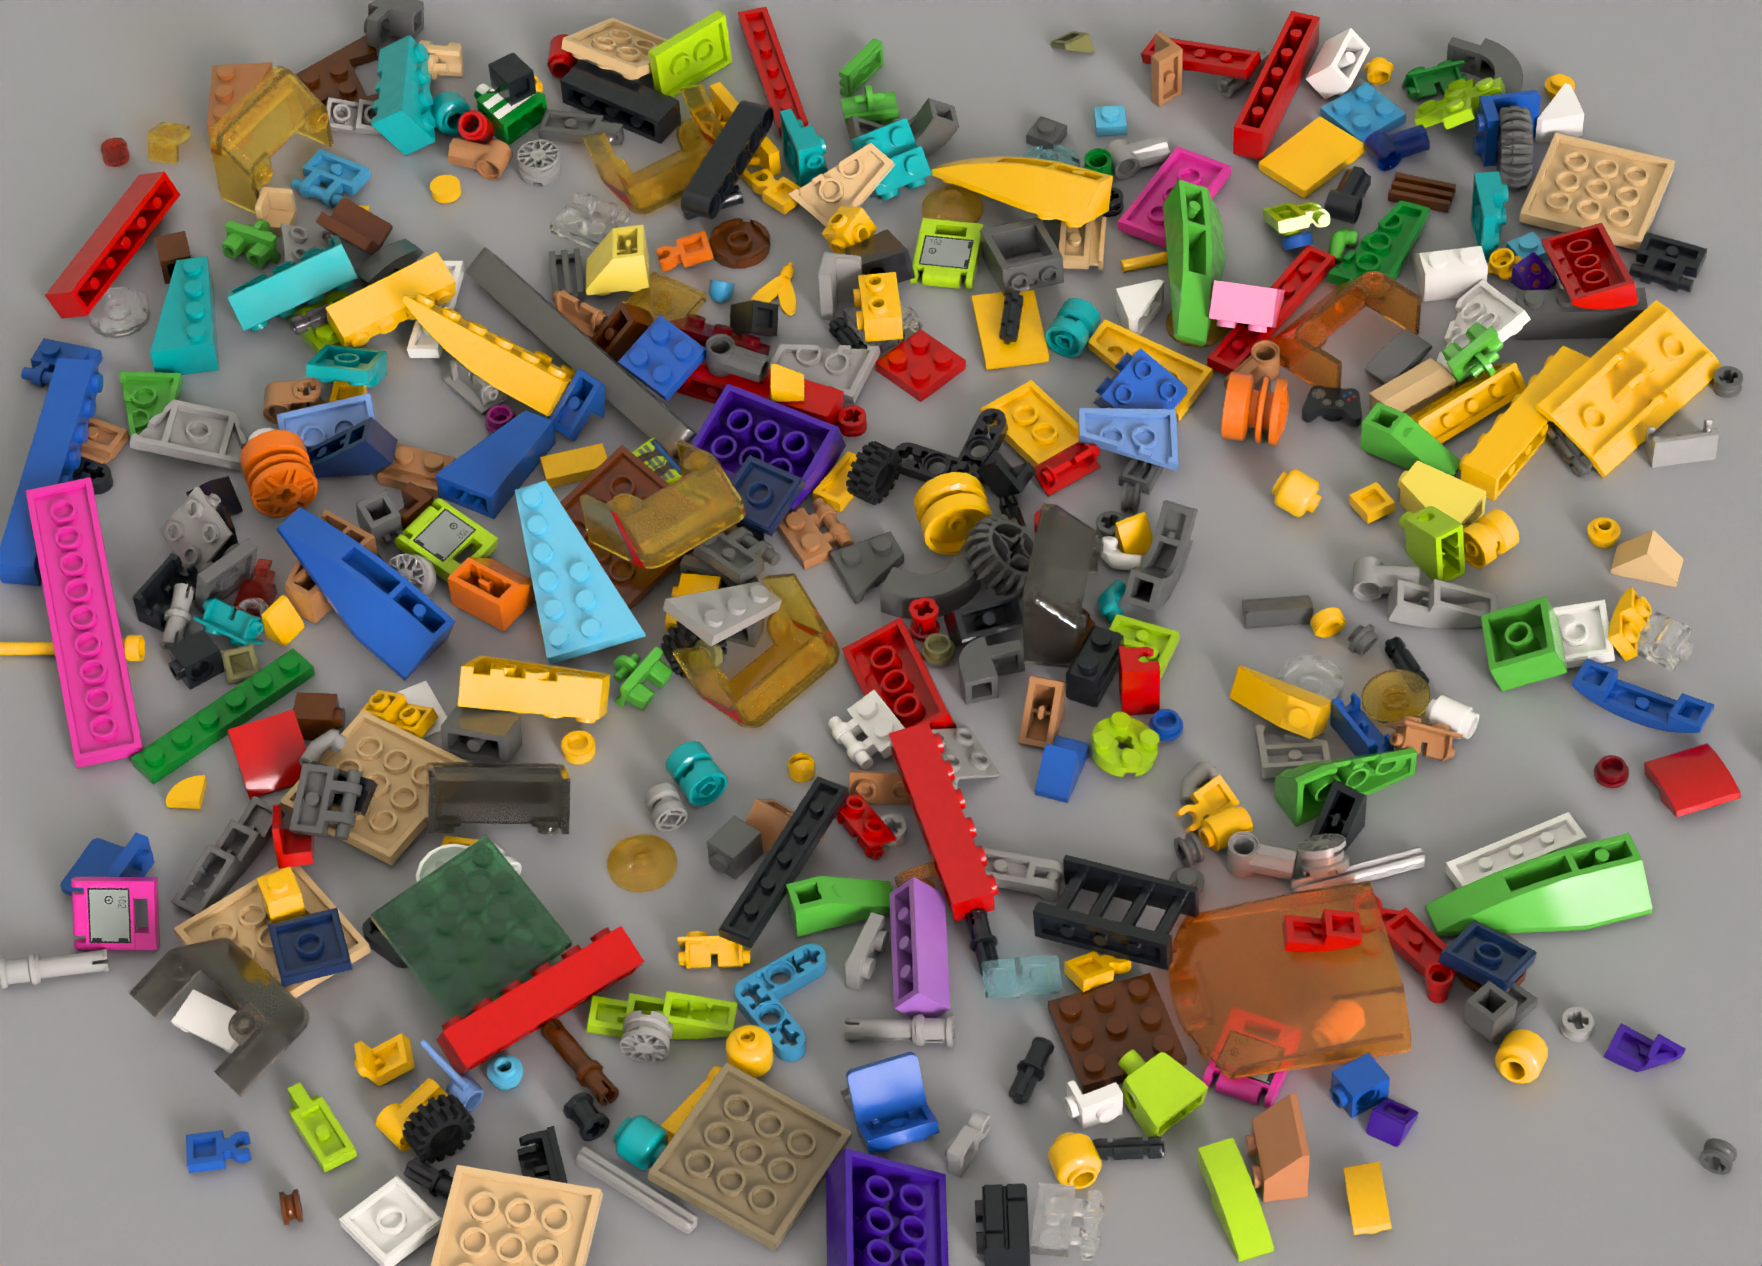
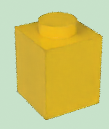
(281, 895)

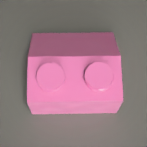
(1245, 304)

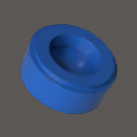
(1296, 241)

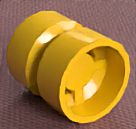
(1489, 537)

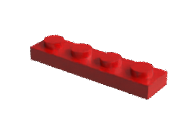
(1211, 58)

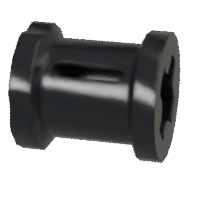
(586, 1116)

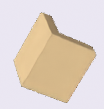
(276, 207)

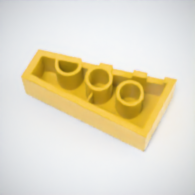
(533, 689)

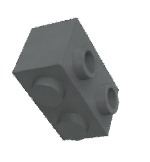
(481, 735)

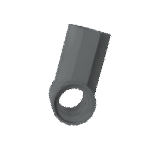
(726, 358)

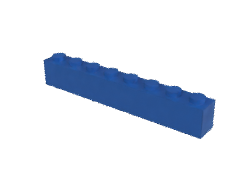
(50, 460)

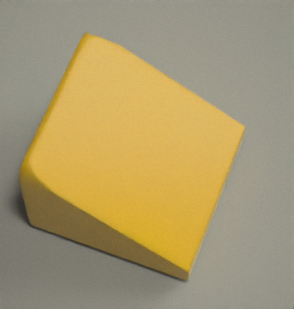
(786, 384)
(1134, 534)
(282, 621)

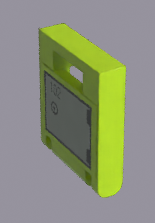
(946, 252)
(442, 535)

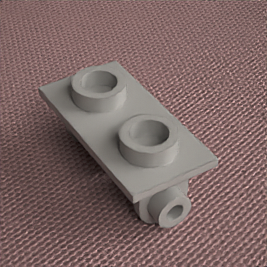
(473, 388)

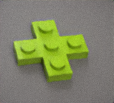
(1459, 102)

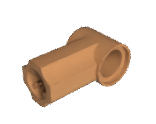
(488, 159)
(1262, 362)

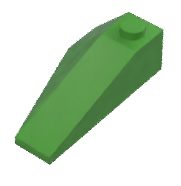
(1305, 788)

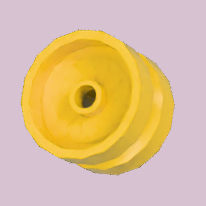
(949, 510)

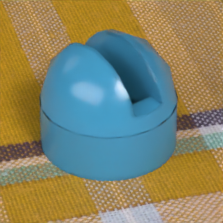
(720, 290)

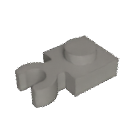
(964, 1147)

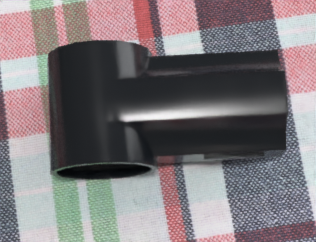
(1346, 200)

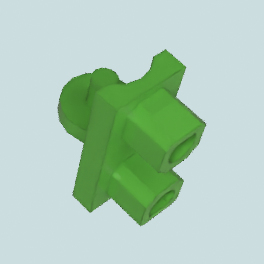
(871, 106)
(254, 240)
(1476, 356)
(633, 688)

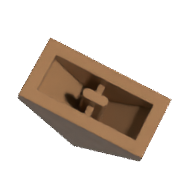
(1042, 711)

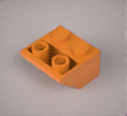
(490, 591)

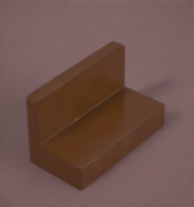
(356, 226)

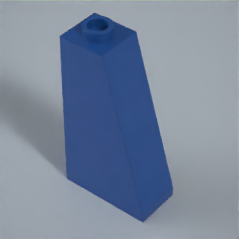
(498, 465)

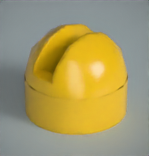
(801, 767)

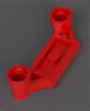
(1420, 948)

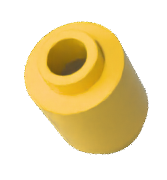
(1219, 827)

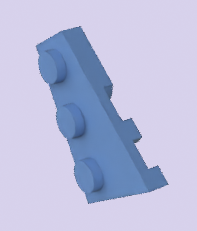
(327, 419)
(1135, 433)

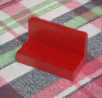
(290, 848)

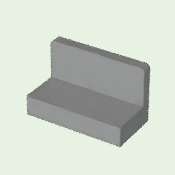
(836, 281)

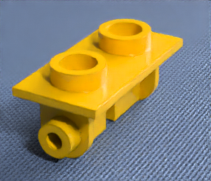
(700, 948)

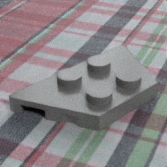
(194, 435)

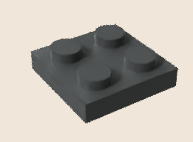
(226, 574)

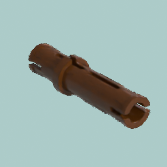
(588, 1071)

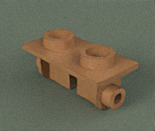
(581, 314)
(1436, 737)
(878, 787)

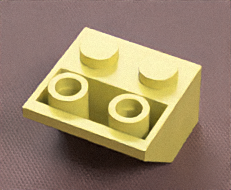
(619, 262)

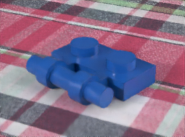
(46, 356)

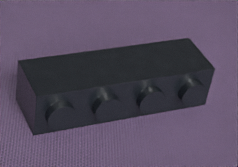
(621, 101)

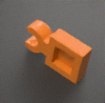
(689, 250)

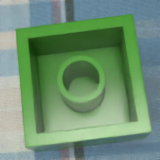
(1523, 644)

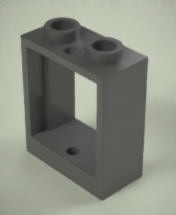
(1019, 239)

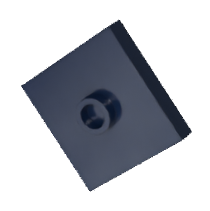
(766, 493)
(309, 947)
(1487, 956)

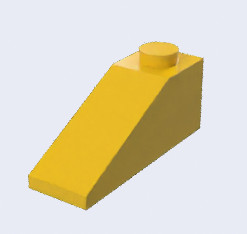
(1281, 702)

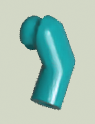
(1108, 600)

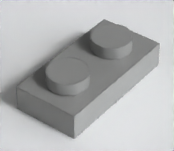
(863, 956)

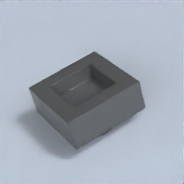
(1046, 133)

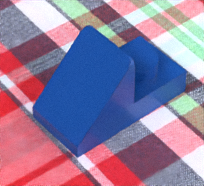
(580, 400)
(1061, 768)

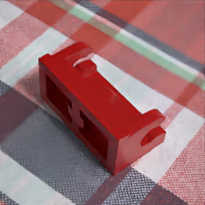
(1138, 681)

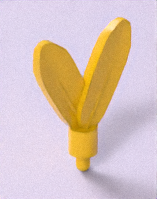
(783, 288)

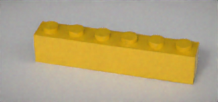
(1519, 430)

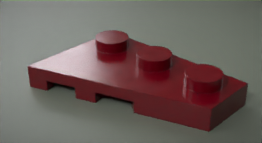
(698, 330)

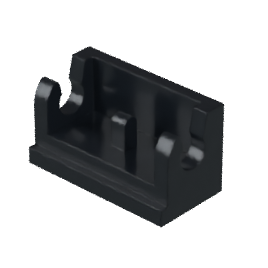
(157, 592)
(543, 1158)

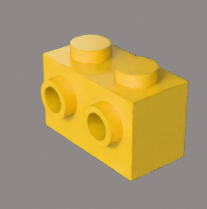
(880, 307)

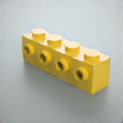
(380, 305)

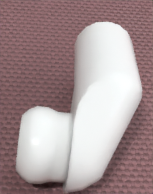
(1116, 558)

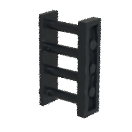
(1109, 936)

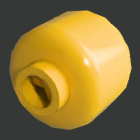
(1296, 493)
(750, 1050)
(1521, 1056)
(1074, 1160)

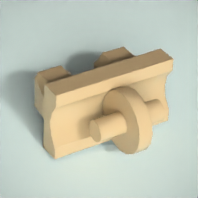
(444, 59)

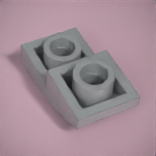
(351, 116)

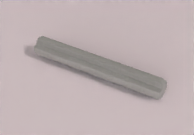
(1367, 870)
(637, 1189)

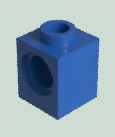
(1359, 1085)

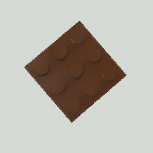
(1108, 1023)

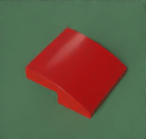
(268, 753)
(1692, 780)

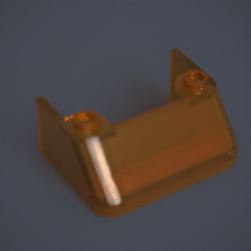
(1303, 338)

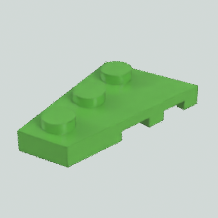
(147, 395)

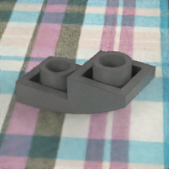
(391, 257)
(1397, 357)

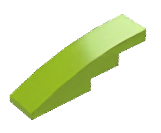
(691, 1015)

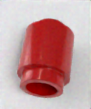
(559, 60)
(470, 122)

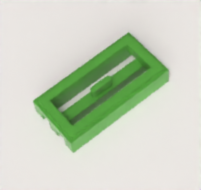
(861, 67)

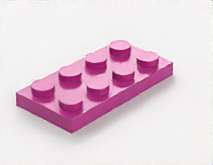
(1145, 214)

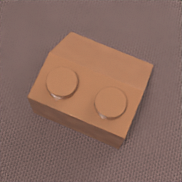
(1279, 1151)

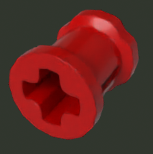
(921, 618)

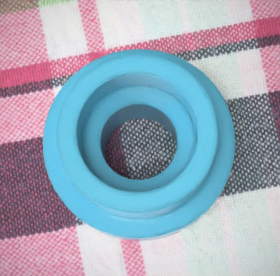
(508, 1079)

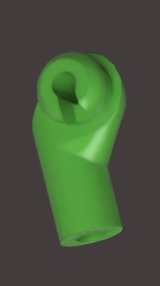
(1340, 240)

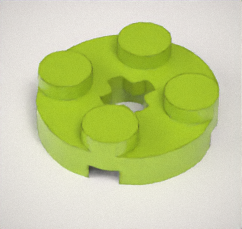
(1129, 731)

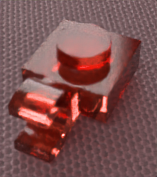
(259, 587)

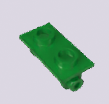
(1422, 81)

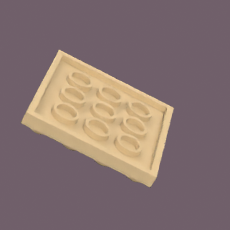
(1597, 184)
(398, 766)
(246, 923)
(515, 1221)

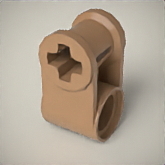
(290, 396)

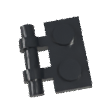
(1668, 255)

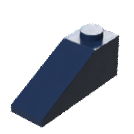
(354, 451)

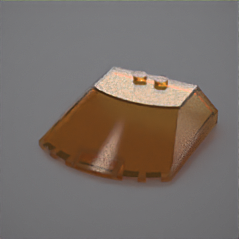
(1285, 1009)

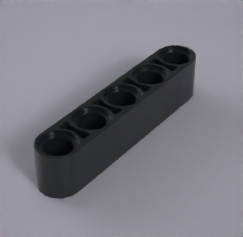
(727, 159)

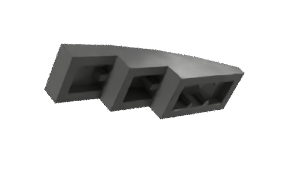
(228, 860)

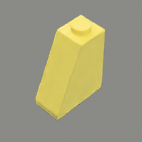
(1428, 486)

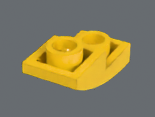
(1627, 623)
(395, 710)
(1367, 1198)

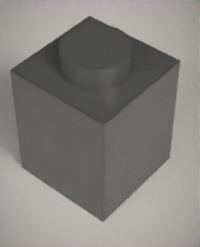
(734, 847)

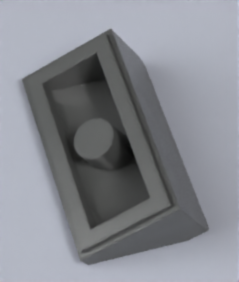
(1277, 611)

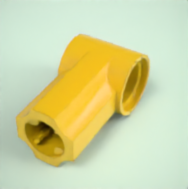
(393, 1117)

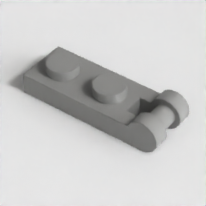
(1019, 873)

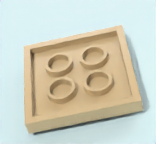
(614, 47)

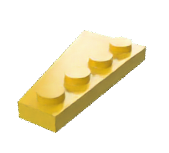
(1113, 341)

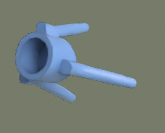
(460, 1086)

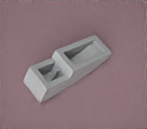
(1438, 605)

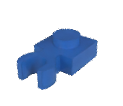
(211, 1150)

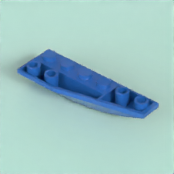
(368, 594)

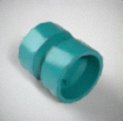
(1072, 327)
(696, 773)

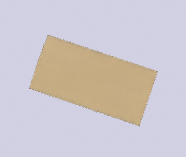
(1414, 388)

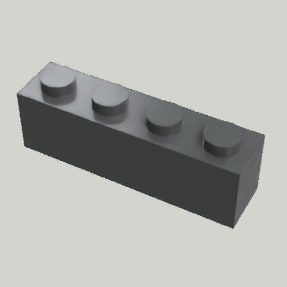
(1557, 318)

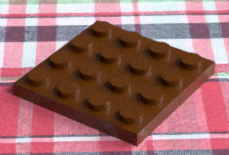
(617, 475)

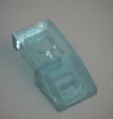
(1021, 976)

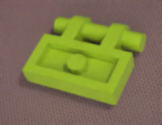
(1292, 218)

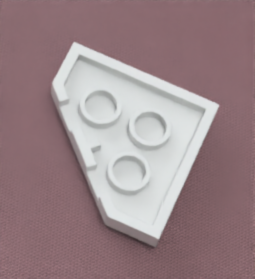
(1488, 308)

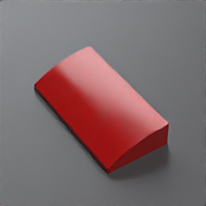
(1591, 268)
(897, 672)

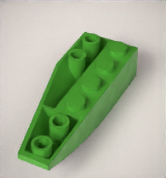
(1193, 258)
(1552, 892)

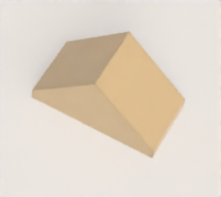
(1648, 560)

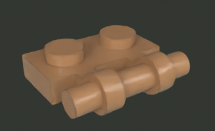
(805, 539)

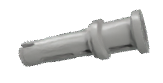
(34, 968)
(919, 1029)

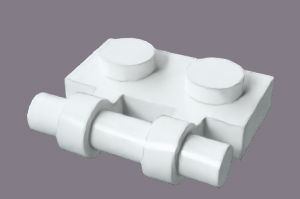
(872, 718)

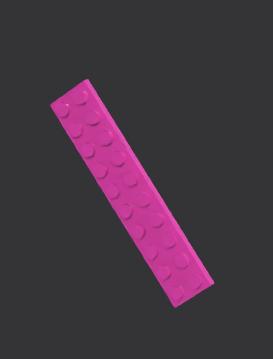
(84, 623)

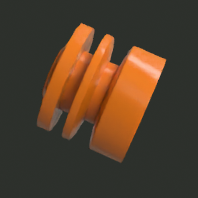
(1254, 408)
(278, 473)

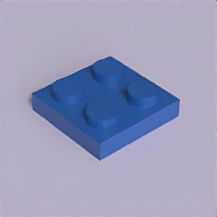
(663, 358)

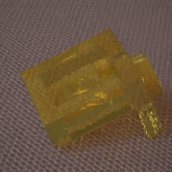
(165, 141)

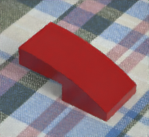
(1332, 932)

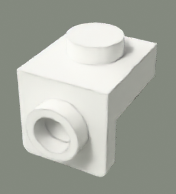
(1094, 1107)

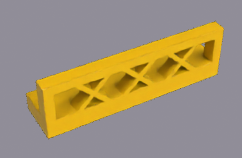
(767, 154)
(1470, 402)

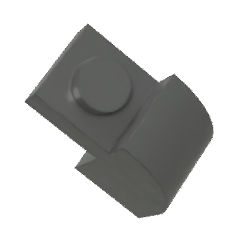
(394, 19)
(381, 518)
(983, 664)
(1498, 1012)

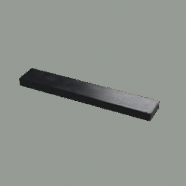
(783, 862)

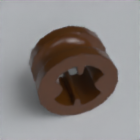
(291, 1206)

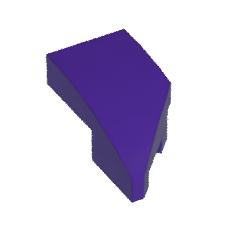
(1640, 1052)

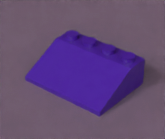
(771, 432)
(884, 1213)

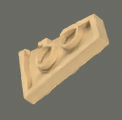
(844, 184)

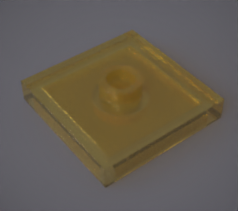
(668, 298)

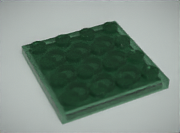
(471, 929)

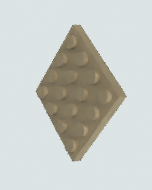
(749, 1156)

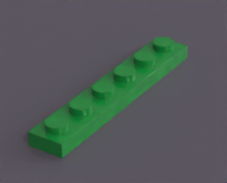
(221, 715)

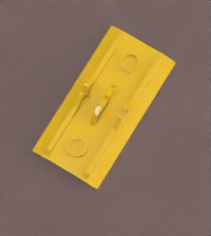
(1630, 386)

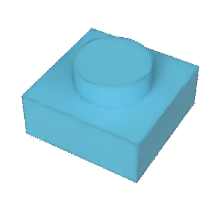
(1110, 120)
(1526, 245)

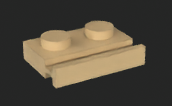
(1083, 245)

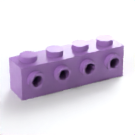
(919, 950)

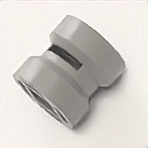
(665, 805)

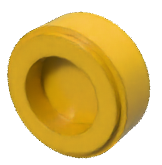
(445, 188)
(1328, 622)
(578, 747)

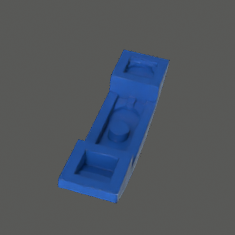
(1638, 704)

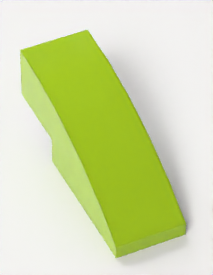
(1235, 1199)

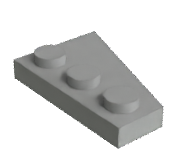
(834, 367)
(723, 611)

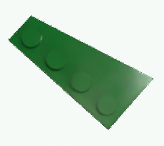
(1386, 247)

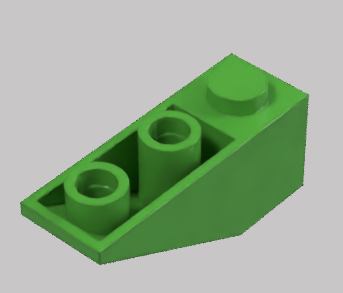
(1403, 441)
(835, 902)

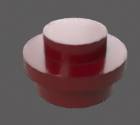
(1611, 772)

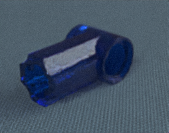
(1389, 149)

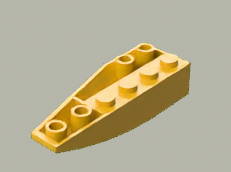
(1034, 186)
(493, 358)

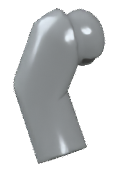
(319, 745)
(1192, 780)

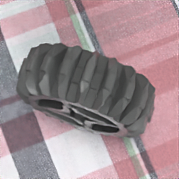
(1515, 147)
(1000, 553)

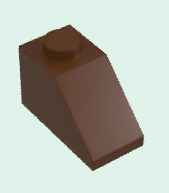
(622, 329)

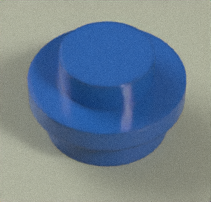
(1166, 724)

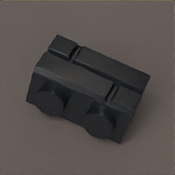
(984, 619)
(1094, 666)
(1004, 1225)

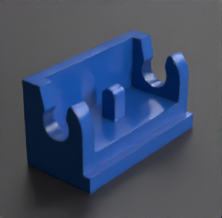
(1356, 728)

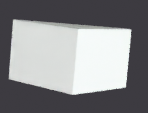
(1561, 116)
(1139, 304)

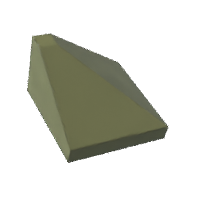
(1074, 41)
(240, 663)

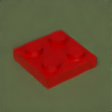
(920, 365)

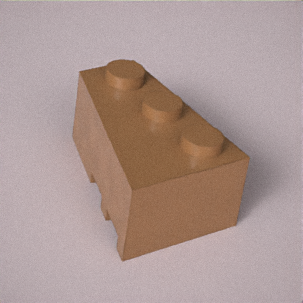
(230, 85)
(300, 587)

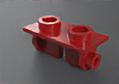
(1067, 467)
(863, 822)

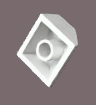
(1449, 272)

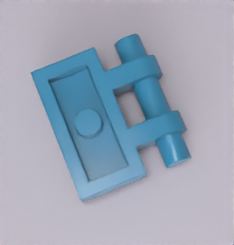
(334, 171)

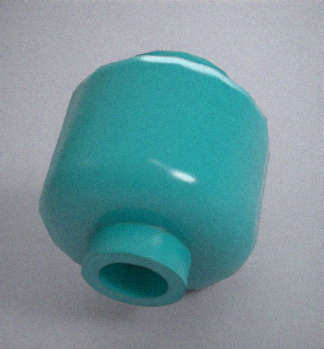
(447, 111)
(640, 1141)

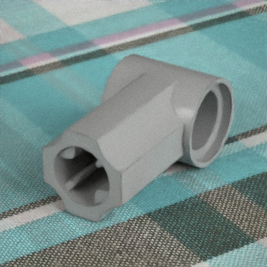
(1129, 158)
(1374, 579)
(1250, 856)

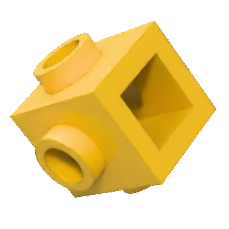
(848, 228)

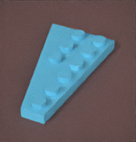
(572, 591)

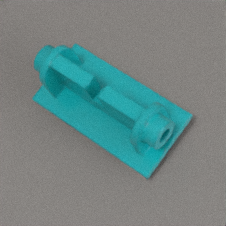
(219, 621)

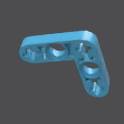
(770, 993)

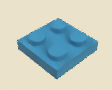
(1363, 112)

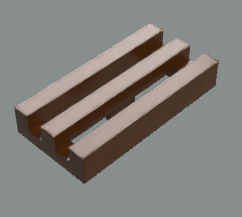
(1422, 191)

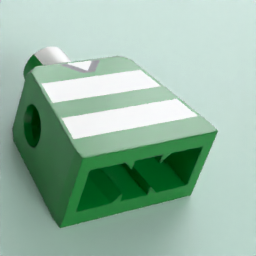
(508, 120)

